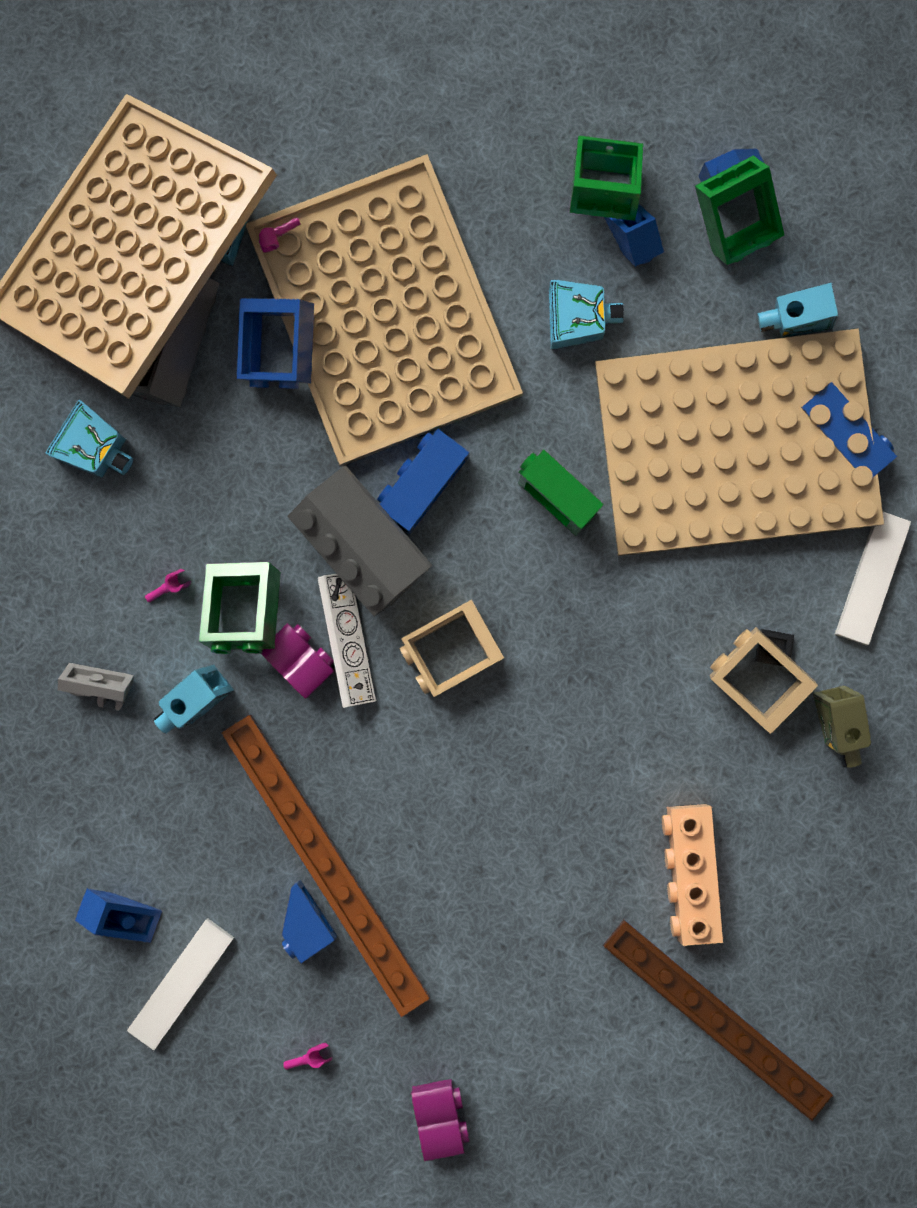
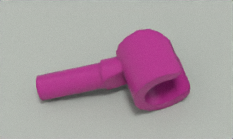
(268, 236)
(171, 584)
(312, 1058)

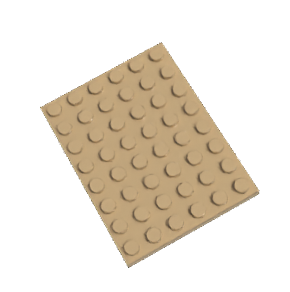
(130, 243)
(395, 310)
(722, 451)

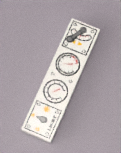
(346, 641)

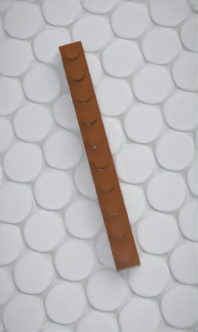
(326, 865)

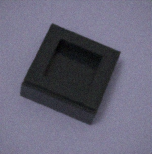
(781, 640)

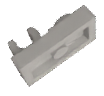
(92, 681)

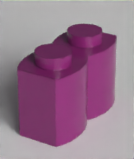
(299, 660)
(438, 1119)

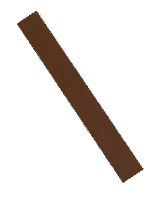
(718, 1020)

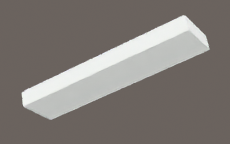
(872, 579)
(180, 984)

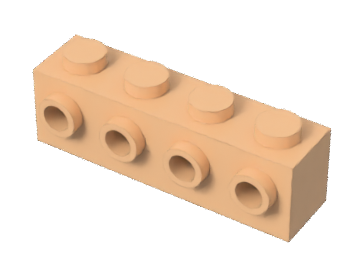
(693, 874)

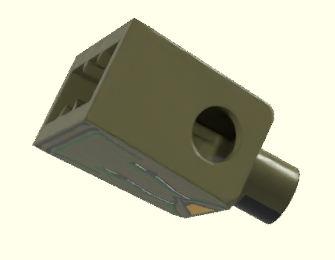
(843, 722)

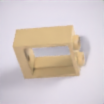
(479, 629)
(786, 703)

